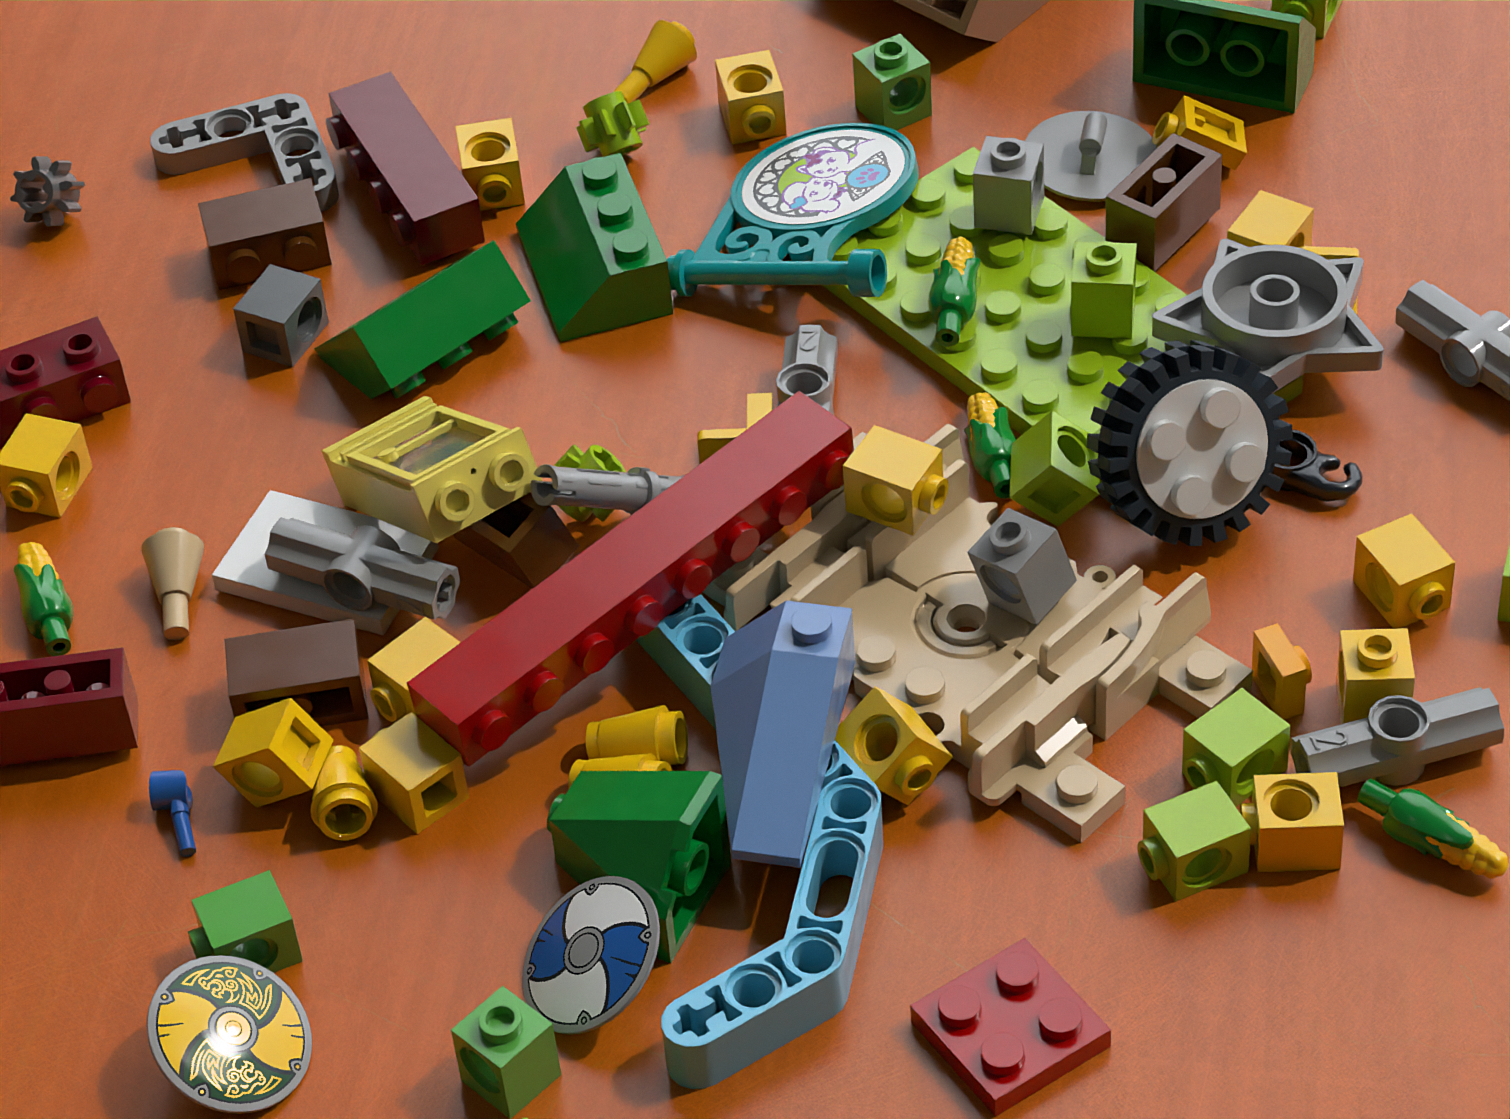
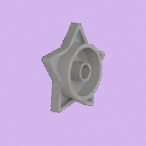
(1277, 310)

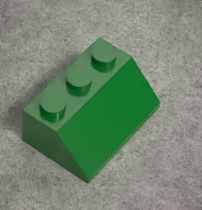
(1223, 51)
(595, 250)
(428, 324)

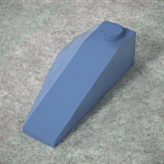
(776, 724)

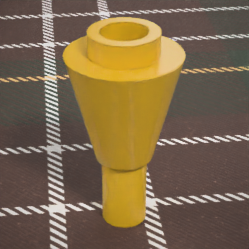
(664, 52)

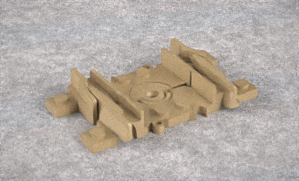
(1012, 692)

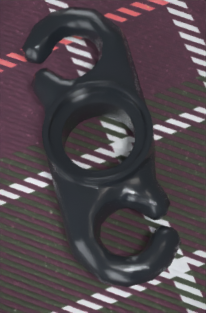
(1307, 476)

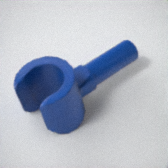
(170, 792)

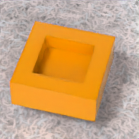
(1280, 671)

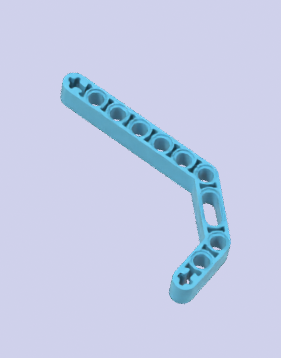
(811, 969)

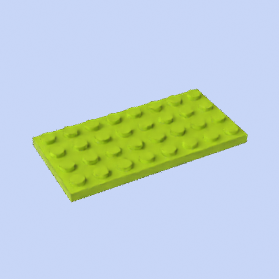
(1021, 325)

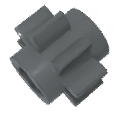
(47, 191)

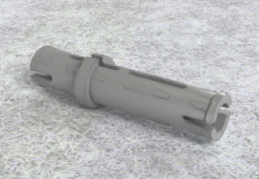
(599, 488)

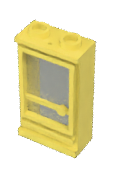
(431, 469)

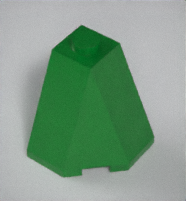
(653, 830)

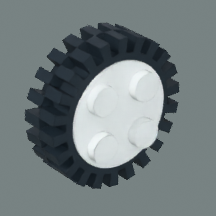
(1189, 442)

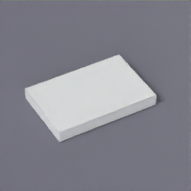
(246, 573)

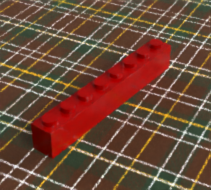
(632, 578)

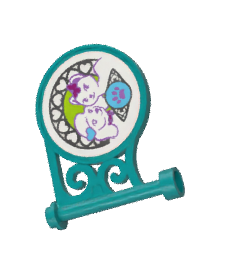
(805, 202)

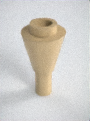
(173, 565)

